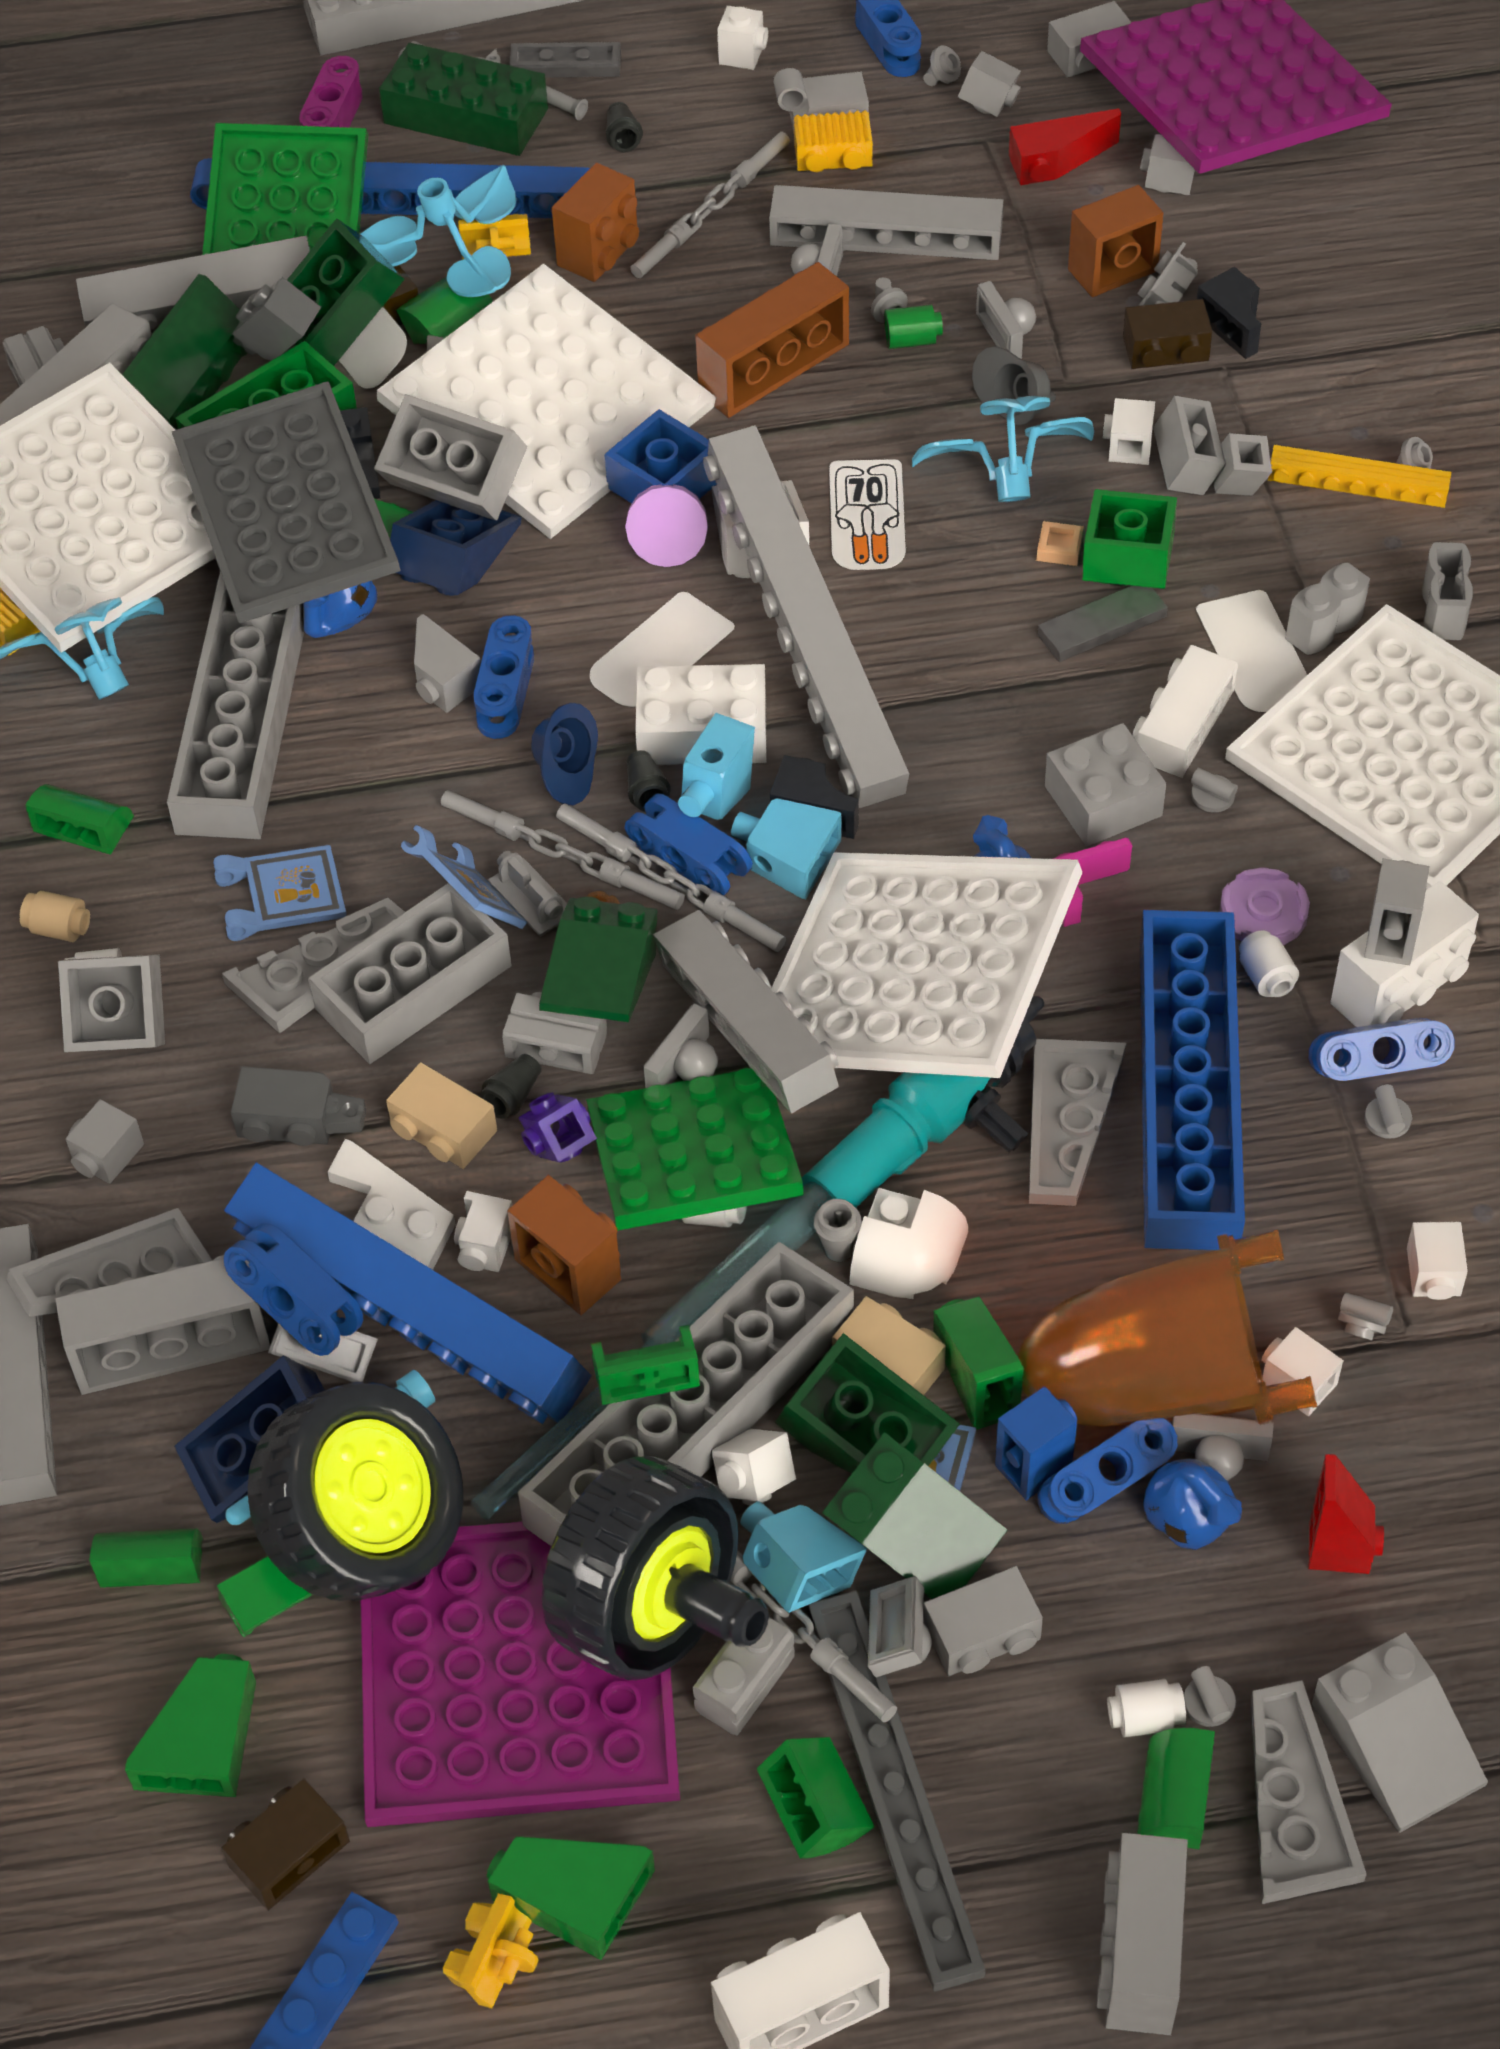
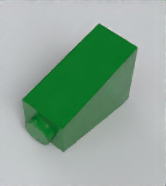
(979, 1360)
(199, 1733)
(573, 1886)

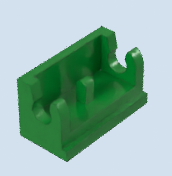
(646, 1369)
(258, 1595)

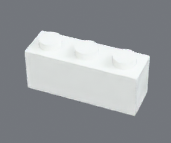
(1185, 709)

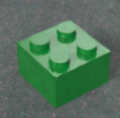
(1129, 538)

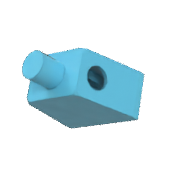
(715, 779)
(790, 843)
(799, 1554)

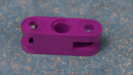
(334, 95)

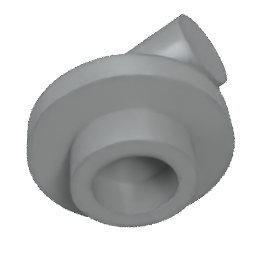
(944, 66)
(886, 298)
(1415, 453)
(1212, 791)
(1387, 1115)
(1364, 1316)
(1209, 1698)

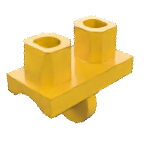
(507, 235)
(497, 1952)

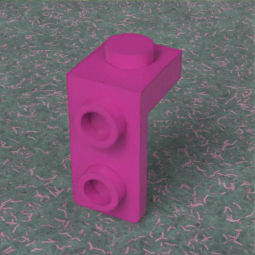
(1096, 863)

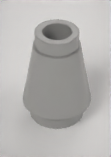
(837, 1227)

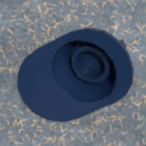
(566, 752)

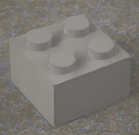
(1105, 784)
(111, 1003)

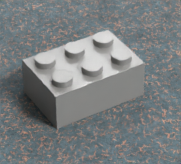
(451, 457)
(1143, 1933)

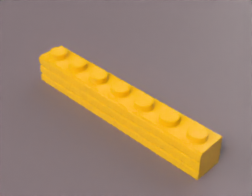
(1360, 476)

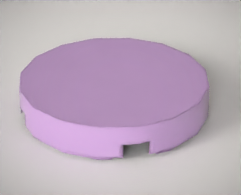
(666, 525)
(1266, 902)

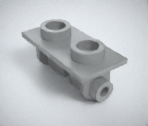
(1173, 272)
(528, 893)

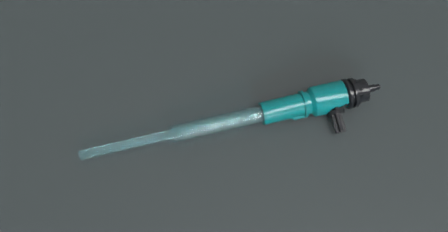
(886, 1143)

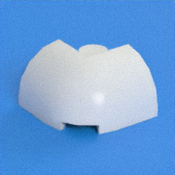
(907, 1244)

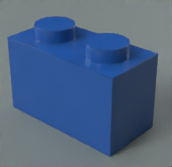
(1035, 1441)

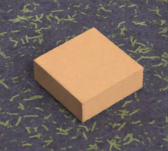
(1060, 543)

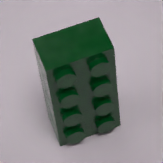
(464, 98)

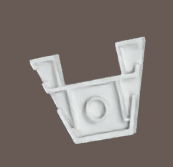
(392, 1205)

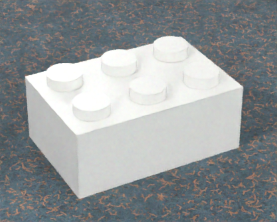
(681, 700)
(1381, 990)
(803, 1988)

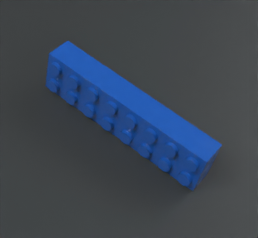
(1190, 1080)
(416, 1299)

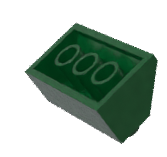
(188, 352)

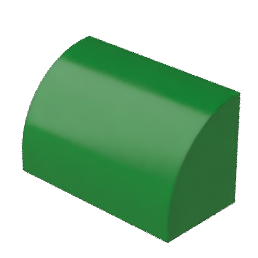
(439, 312)
(77, 818)
(147, 1557)
(1176, 1784)
(814, 1796)

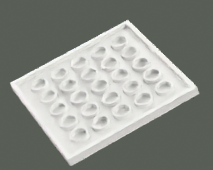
(559, 379)
(93, 505)
(1389, 747)
(925, 957)

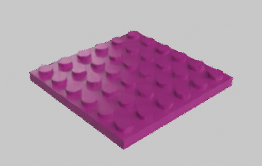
(1234, 79)
(486, 1711)

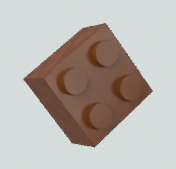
(595, 222)
(1115, 240)
(565, 1243)

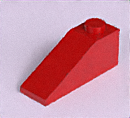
(1059, 145)
(1342, 1523)

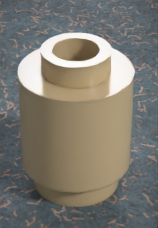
(54, 915)

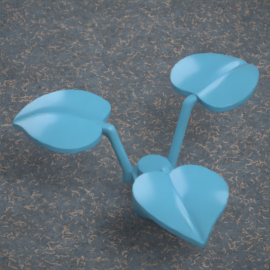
(484, 200)
(1012, 474)
(102, 669)

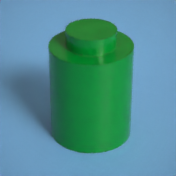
(912, 326)

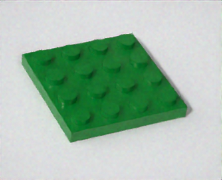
(282, 183)
(693, 1148)

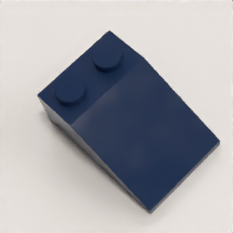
(449, 545)
(224, 1444)

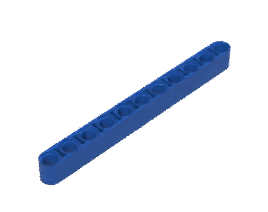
(394, 186)

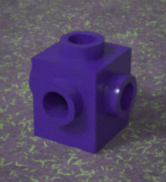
(569, 1131)

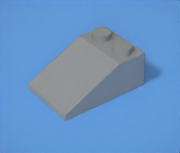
(1399, 1732)

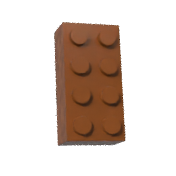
(773, 338)

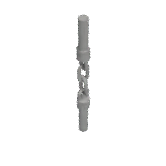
(680, 230)
(610, 871)
(715, 905)
(824, 1651)

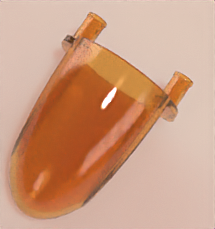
(1162, 1343)

